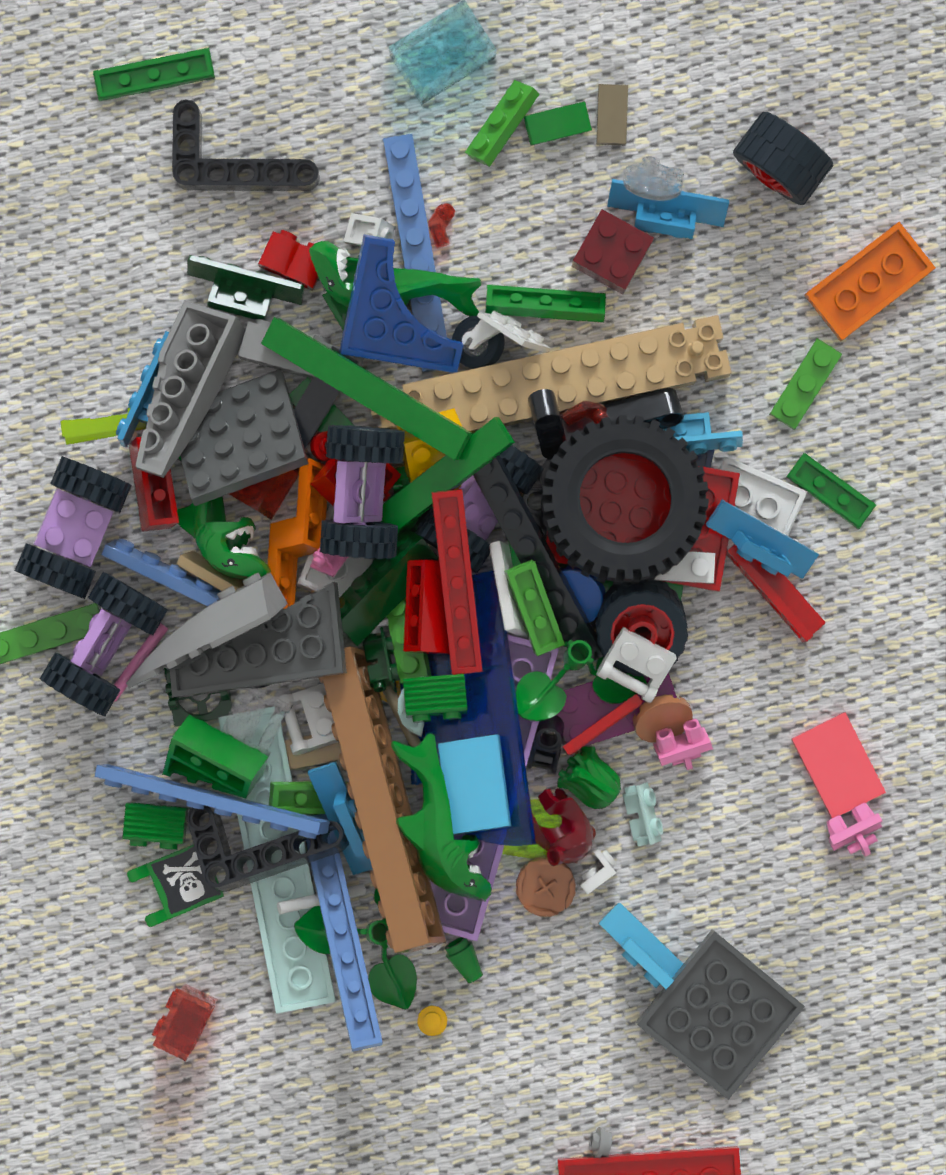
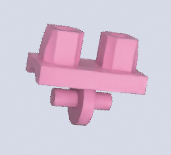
(682, 747)
(866, 824)

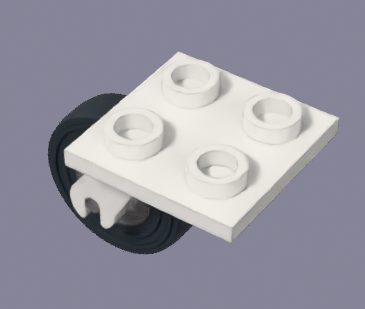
(486, 336)

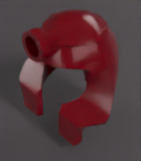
(572, 838)

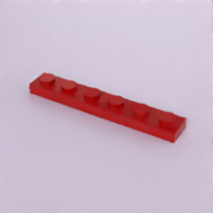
(456, 581)

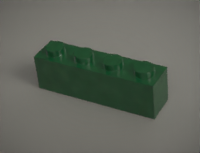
(380, 588)

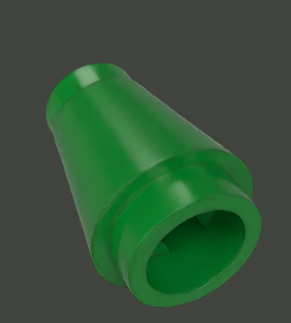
(464, 959)

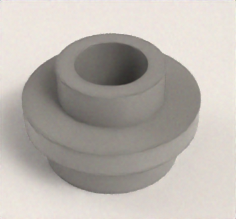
(600, 1142)

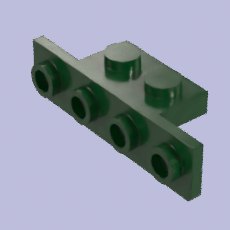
(243, 290)

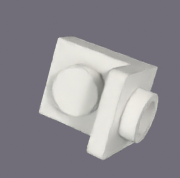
(368, 225)
(595, 877)

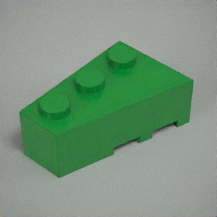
(214, 758)

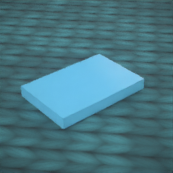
(475, 784)

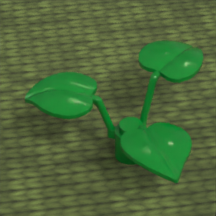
(540, 697)
(389, 981)

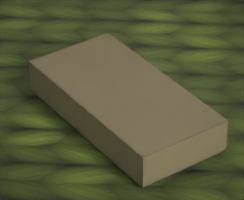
(612, 114)

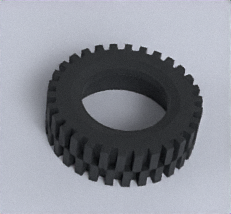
(613, 559)

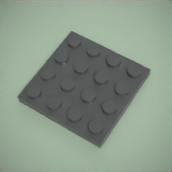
(244, 439)
(720, 1014)

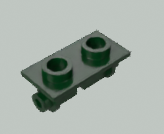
(385, 672)

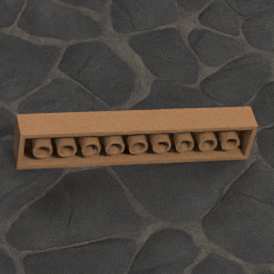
(380, 799)

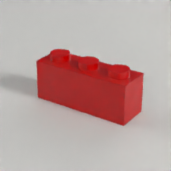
(154, 495)
(424, 609)

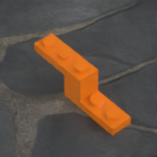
(297, 535)

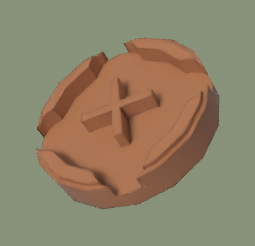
(660, 714)
(545, 887)

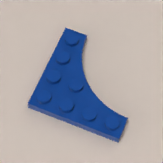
(380, 323)

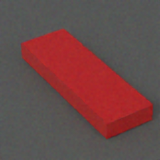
(602, 725)

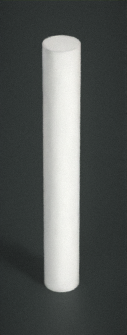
(312, 900)

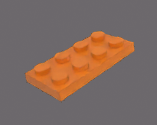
(869, 281)

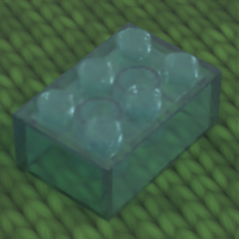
(442, 52)

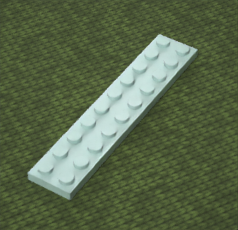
(295, 972)

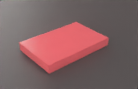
(838, 765)

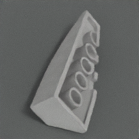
(188, 380)
(216, 624)

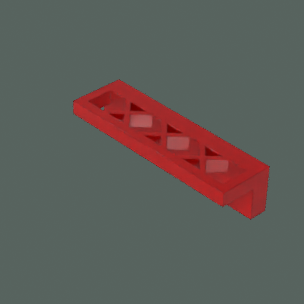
(780, 596)

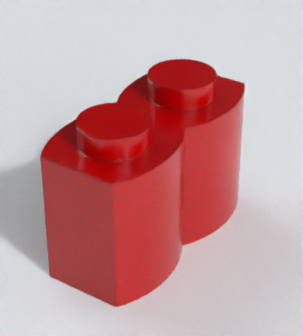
(289, 259)

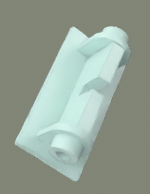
(647, 825)

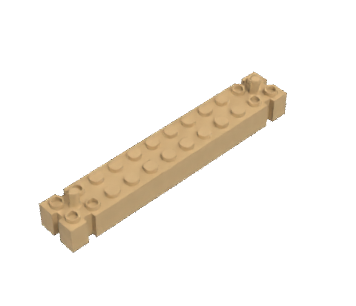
(587, 372)

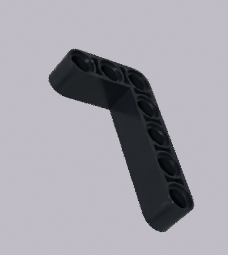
(232, 167)
(552, 429)
(261, 854)

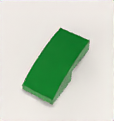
(557, 123)

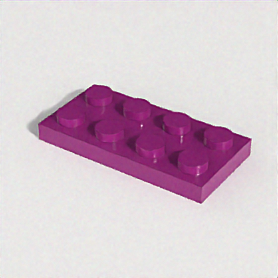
(586, 708)

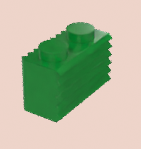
(435, 697)
(155, 824)

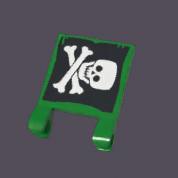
(177, 884)

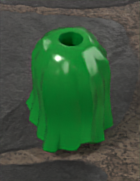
(590, 779)

